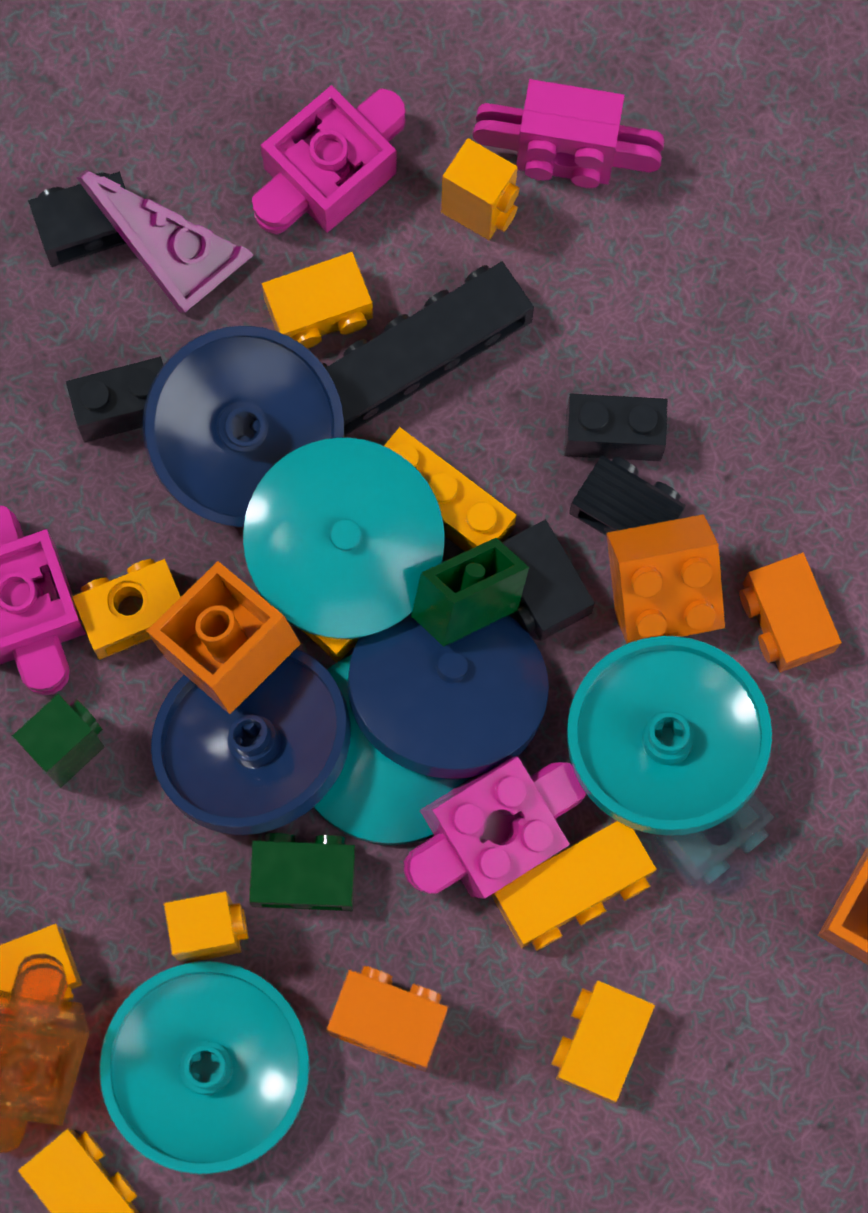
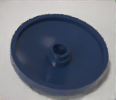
(231, 412)
(452, 705)
(261, 760)

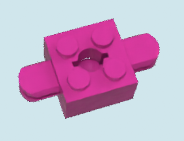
(569, 134)
(316, 145)
(34, 607)
(494, 828)

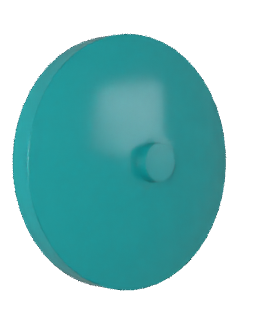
(342, 537)
(669, 735)
(375, 795)
(204, 1067)

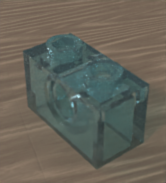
(700, 859)

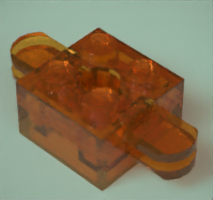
(38, 1048)

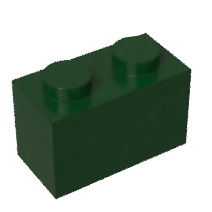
(469, 591)
(61, 738)
(302, 873)

